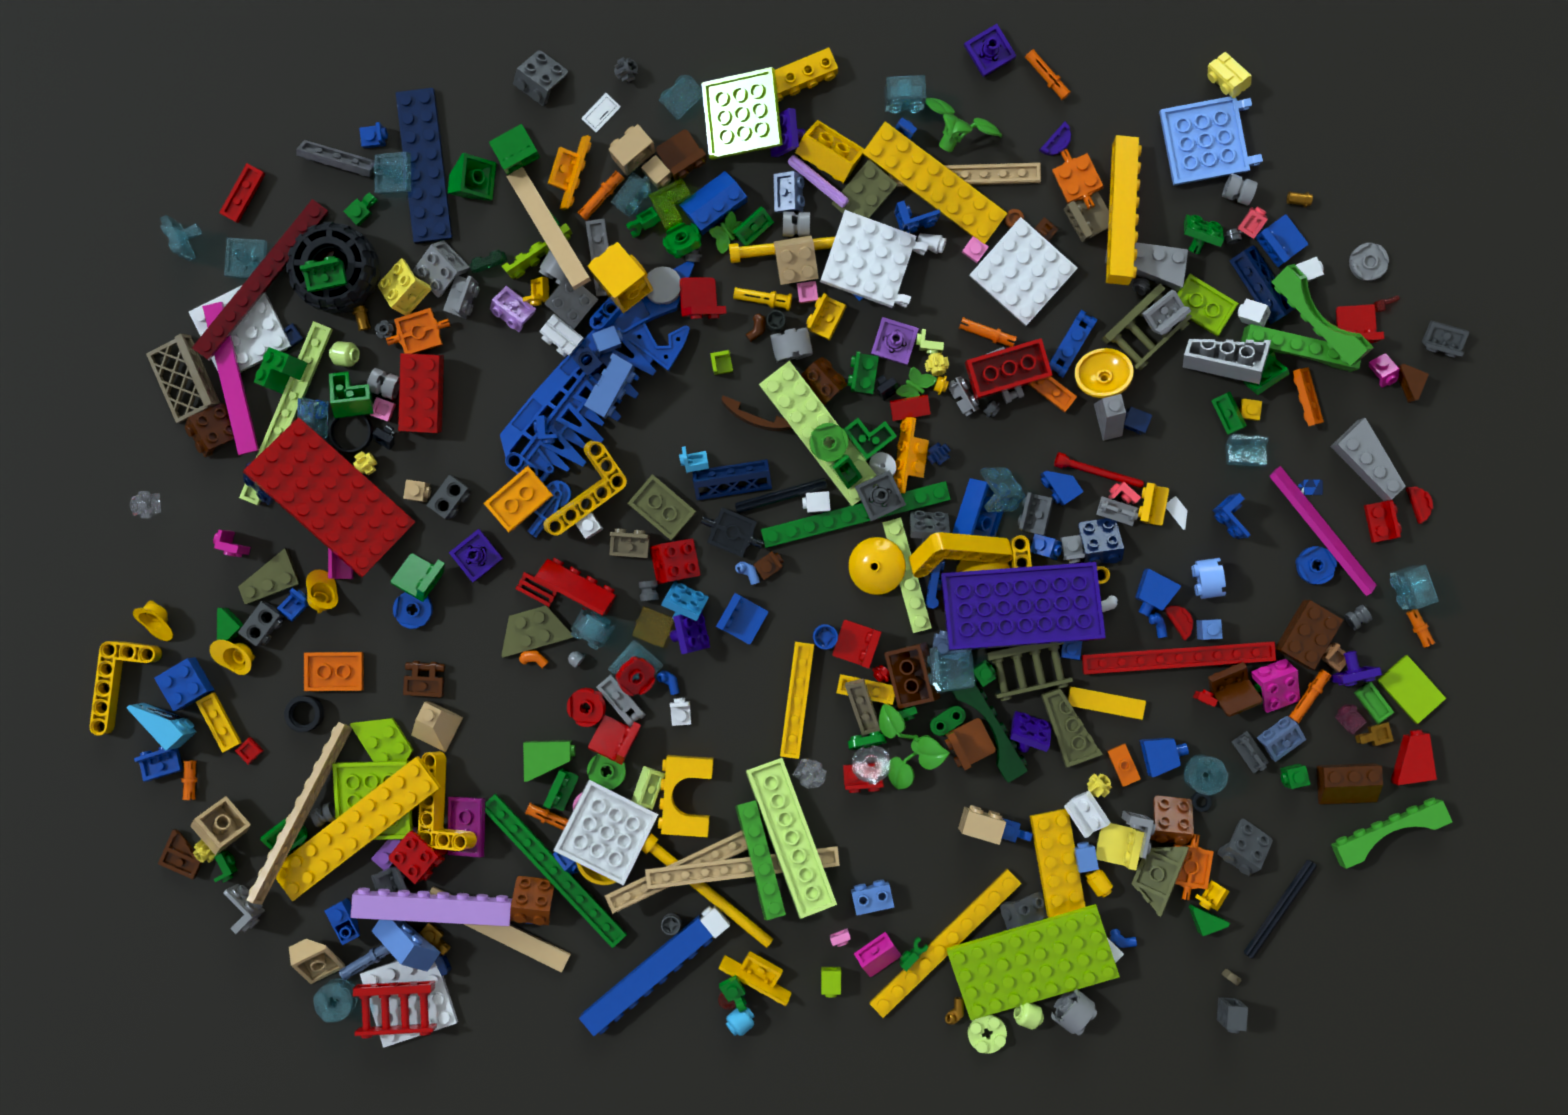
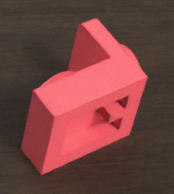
(1253, 221)
(1128, 494)

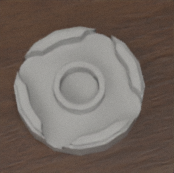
(1368, 261)
(664, 284)

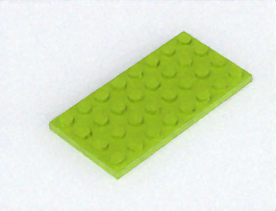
(1033, 962)

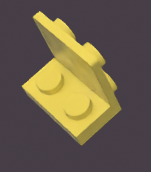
(402, 288)
(1120, 845)

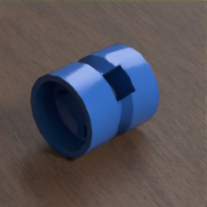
(825, 636)

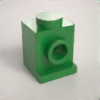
(984, 673)

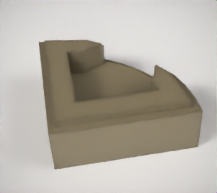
(1231, 976)

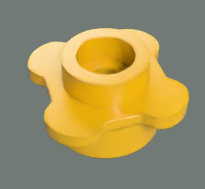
(941, 384)

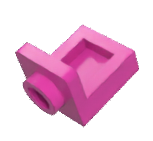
(1385, 370)

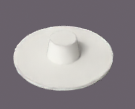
(882, 462)

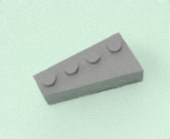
(1161, 264)
(1228, 358)
(1367, 457)

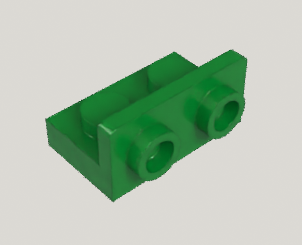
(863, 374)
(561, 790)

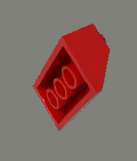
(575, 586)

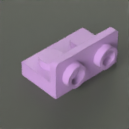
(511, 308)

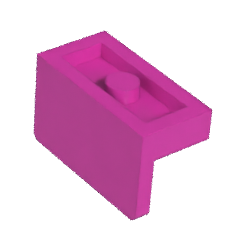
(338, 568)
(877, 954)

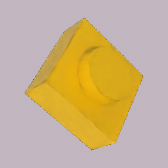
(1250, 409)

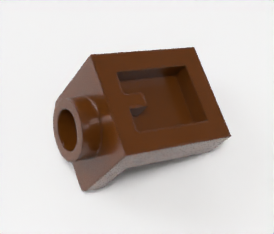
(769, 565)

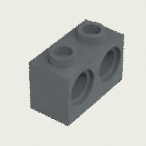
(444, 493)
(258, 620)
(1232, 1014)

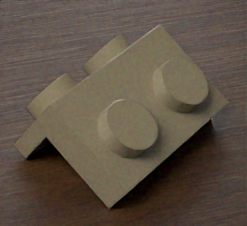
(629, 544)

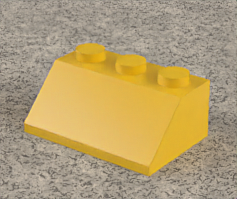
(829, 151)

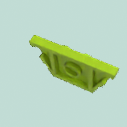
(383, 740)

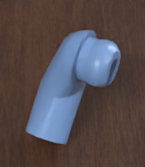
(749, 570)

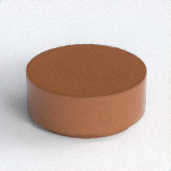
(1012, 217)

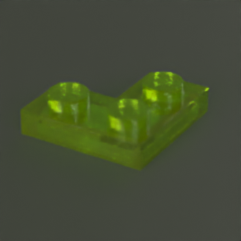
(665, 201)

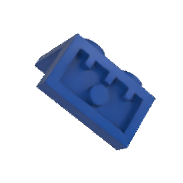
(909, 225)
(1281, 240)
(1224, 515)
(742, 618)

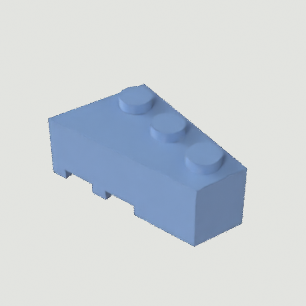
(610, 386)
(406, 944)

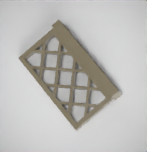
(194, 368)

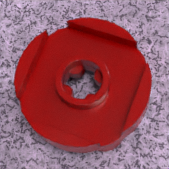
(629, 669)
(579, 714)

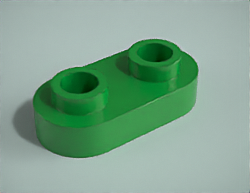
(947, 719)
(874, 739)

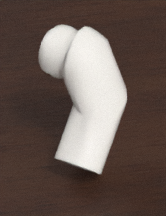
(1109, 604)

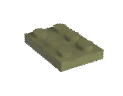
(867, 190)
(661, 507)

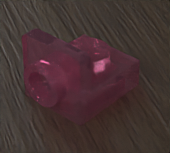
(1350, 718)

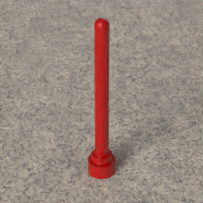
(1063, 461)

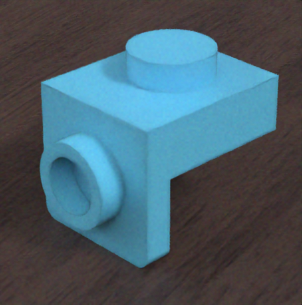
(694, 461)

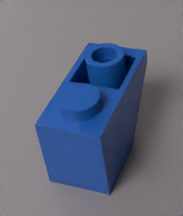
(1062, 486)
(341, 921)

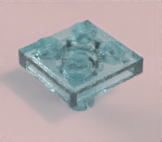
(388, 171)
(179, 237)
(238, 257)

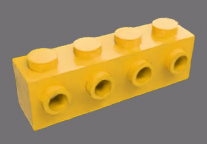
(805, 73)

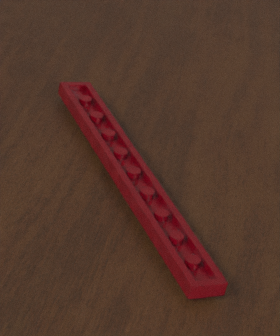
(257, 283)

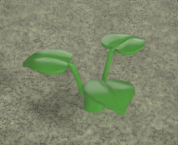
(955, 125)
(929, 750)

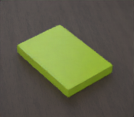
(1207, 305)
(1411, 689)

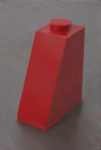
(1414, 759)

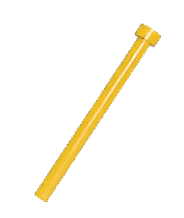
(768, 249)
(710, 894)

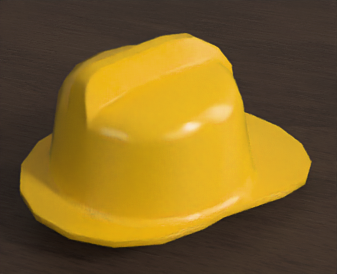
(321, 591)
(155, 620)
(232, 656)

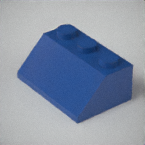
(713, 202)
(972, 516)

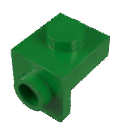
(227, 865)

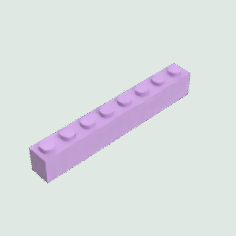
(431, 907)

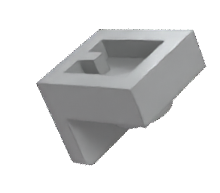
(1072, 548)

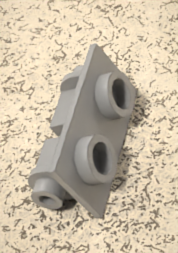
(968, 401)
(1117, 511)

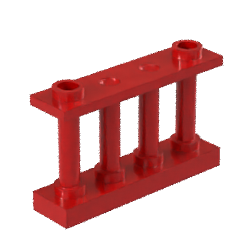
(385, 991)

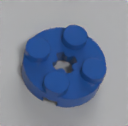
(1305, 562)
(404, 617)

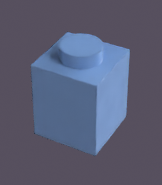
(607, 339)
(1209, 629)
(1085, 857)

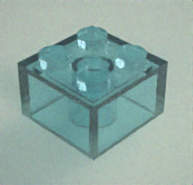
(905, 93)
(1413, 587)

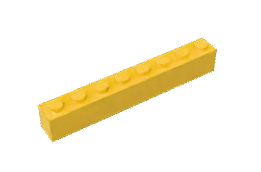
(1122, 210)

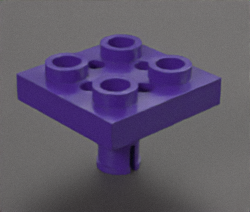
(994, 46)
(789, 133)
(464, 554)
(690, 633)
(1354, 671)
(1030, 732)

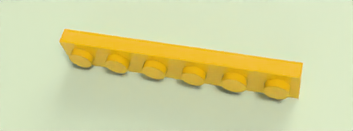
(797, 700)

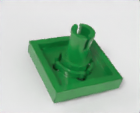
(1202, 232)

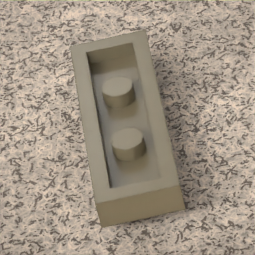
(862, 706)

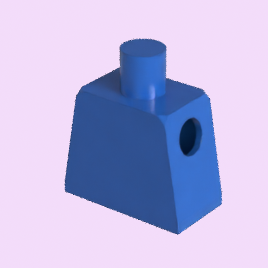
(1155, 592)
(1162, 755)

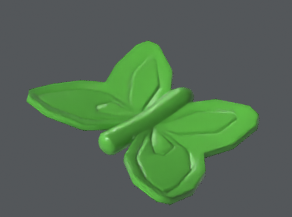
(725, 232)
(916, 384)

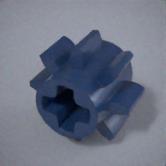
(938, 453)

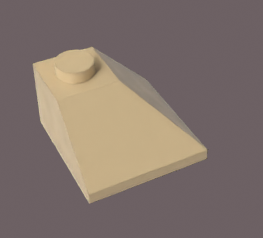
(436, 725)
(314, 960)

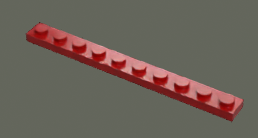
(1178, 657)

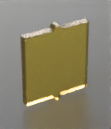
(653, 627)

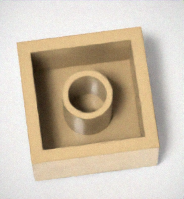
(632, 149)
(796, 260)
(220, 825)
(982, 825)

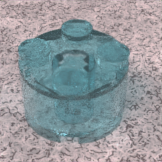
(592, 628)
(1216, 772)
(333, 1010)

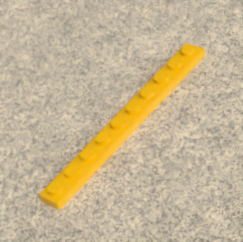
(949, 937)

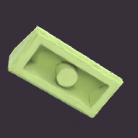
(648, 787)

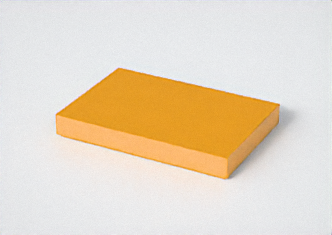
(518, 499)

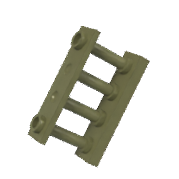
(1127, 322)
(1016, 654)

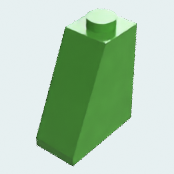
(545, 756)

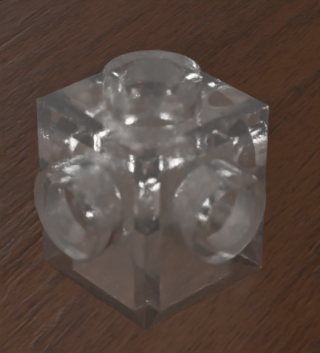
(145, 504)
(810, 773)

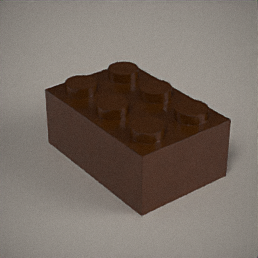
(1308, 634)

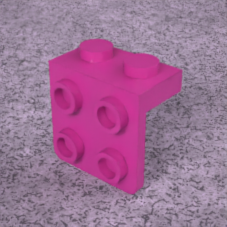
(1278, 684)

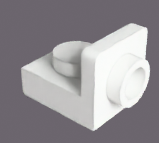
(680, 712)

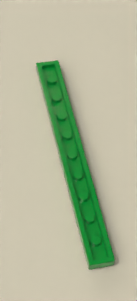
(849, 516)
(551, 869)

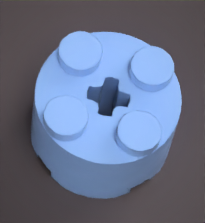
(1209, 578)

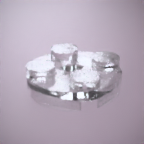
(875, 773)

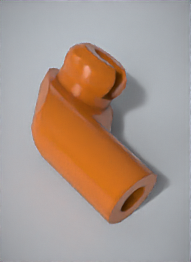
(533, 656)

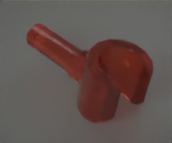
(1381, 304)

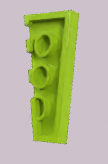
(532, 258)

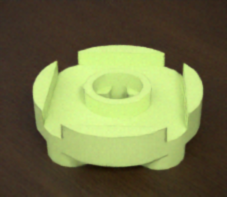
(996, 1039)

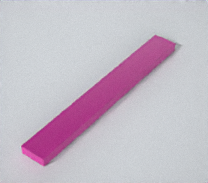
(233, 388)
(1323, 531)

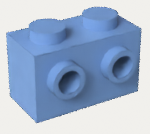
(872, 897)

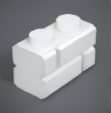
(561, 335)

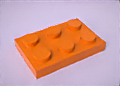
(333, 671)

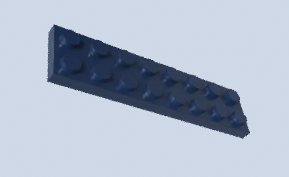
(428, 183)

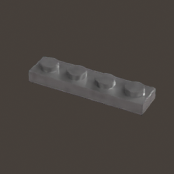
(336, 158)
(597, 244)

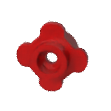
(881, 673)

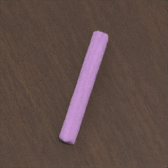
(818, 181)

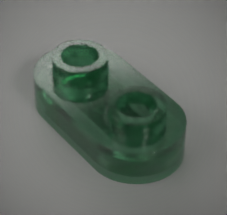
(494, 259)

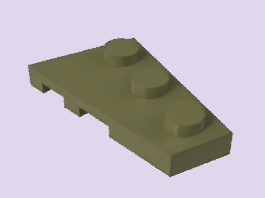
(270, 579)

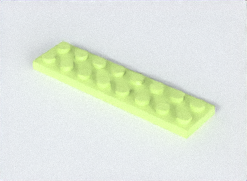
(806, 412)
(791, 838)

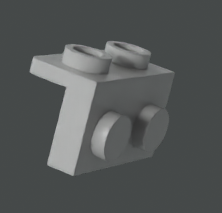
(1166, 313)

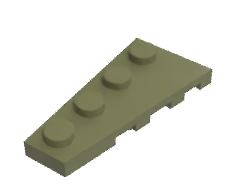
(1071, 735)

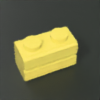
(1229, 75)

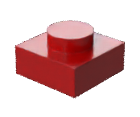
(1205, 697)

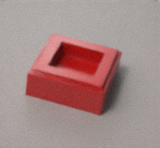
(249, 750)

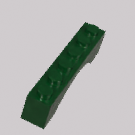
(1007, 760)

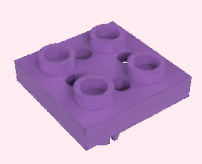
(895, 338)

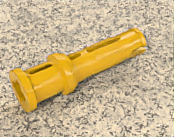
(773, 297)

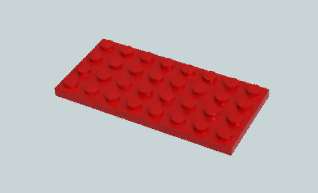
(329, 497)

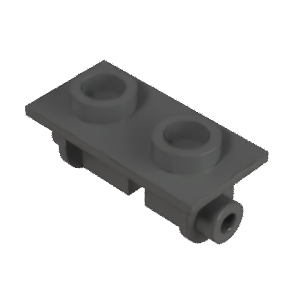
(1250, 752)

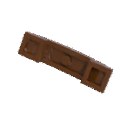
(733, 406)

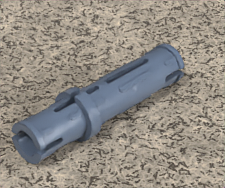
(374, 956)

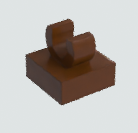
(1046, 229)

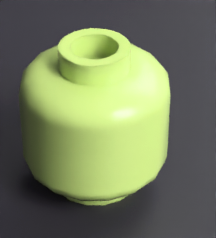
(344, 354)
(1028, 1015)

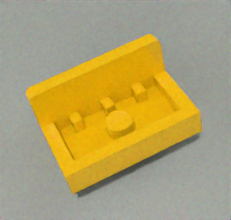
(825, 317)
(1154, 504)

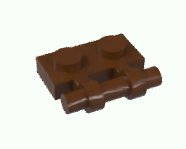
(421, 685)

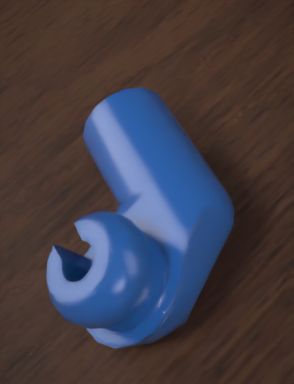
(1160, 624)

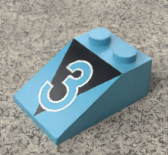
(166, 728)

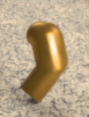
(957, 1012)

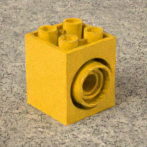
(620, 277)

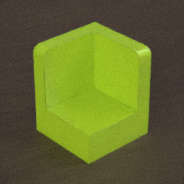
(721, 362)

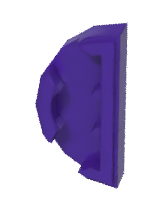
(1058, 141)

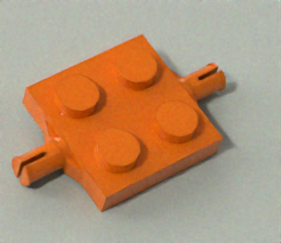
(1077, 178)
(418, 331)
(1196, 868)

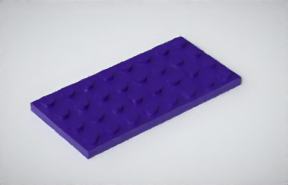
(1022, 606)

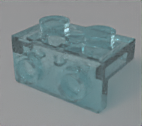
(681, 96)
(314, 415)
(1246, 450)

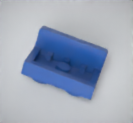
(159, 763)

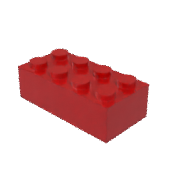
(1008, 368)
(421, 392)

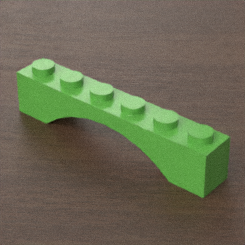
(1294, 286)
(1297, 345)
(1356, 847)
(761, 861)

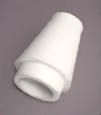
(936, 242)

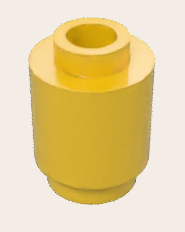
(1099, 882)

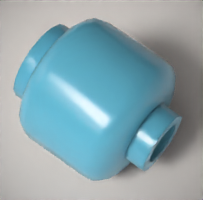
(739, 1022)

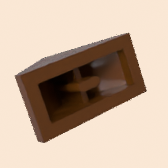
(1411, 381)

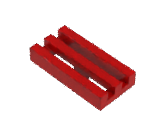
(522, 582)

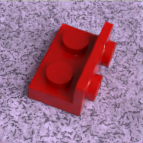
(1382, 521)
(854, 784)

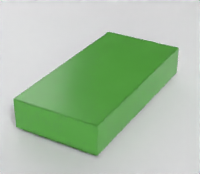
(1374, 702)

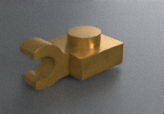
(1377, 734)
(433, 936)

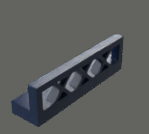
(1259, 284)
(731, 476)

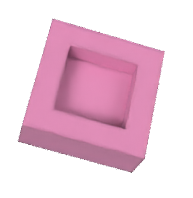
(975, 249)
(807, 292)
(383, 409)
(840, 938)

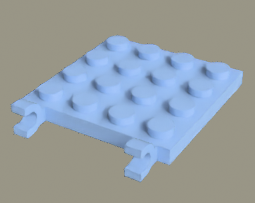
(1206, 140)

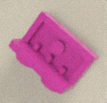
(223, 541)

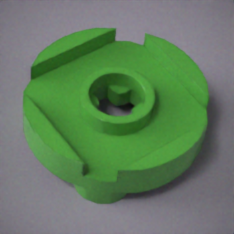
(837, 448)
(611, 780)

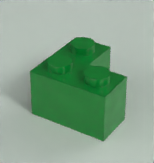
(277, 369)
(349, 399)
(869, 442)

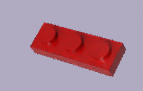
(242, 193)

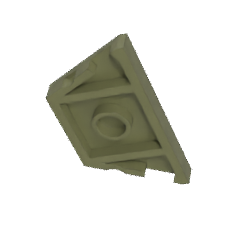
(533, 630)
(1159, 874)

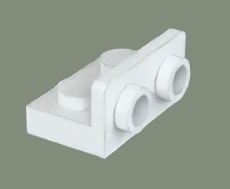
(1086, 813)

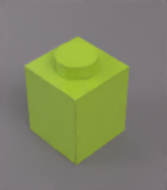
(830, 981)

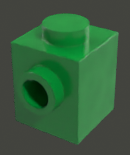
(1294, 776)

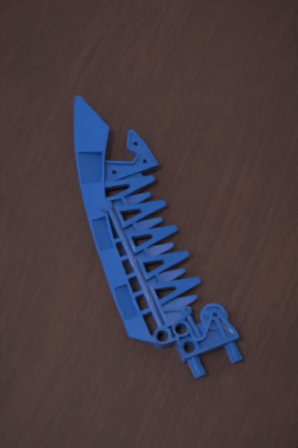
(542, 456)

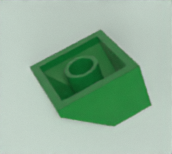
(472, 178)

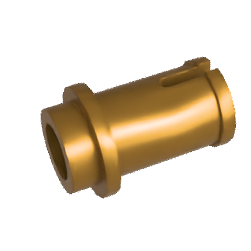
(1299, 199)
(361, 317)

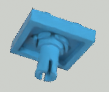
(685, 601)

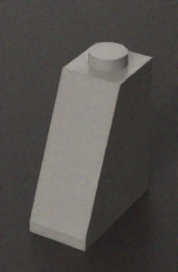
(1110, 416)

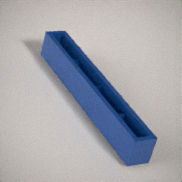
(645, 976)

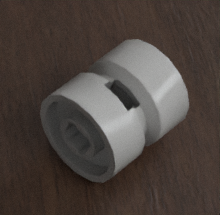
(1239, 189)
(803, 224)
(383, 383)

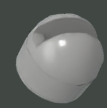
(575, 659)

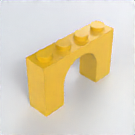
(674, 820)

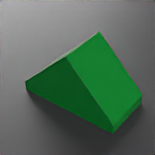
(846, 471)
(227, 625)
(1207, 922)

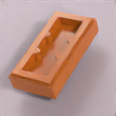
(1123, 765)

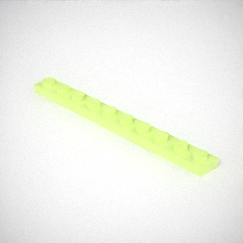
(287, 407)

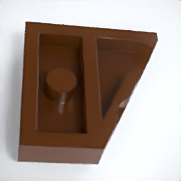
(179, 856)

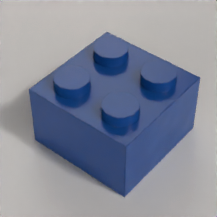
(184, 684)

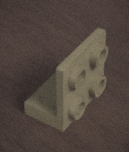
(1088, 221)

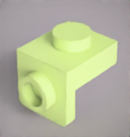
(929, 346)

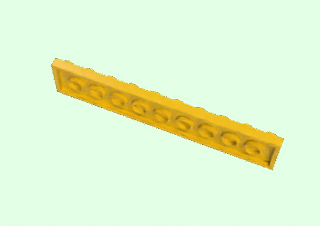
(356, 827)

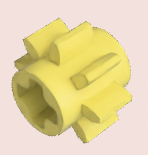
(937, 364)
(365, 463)
(1099, 785)
(203, 852)

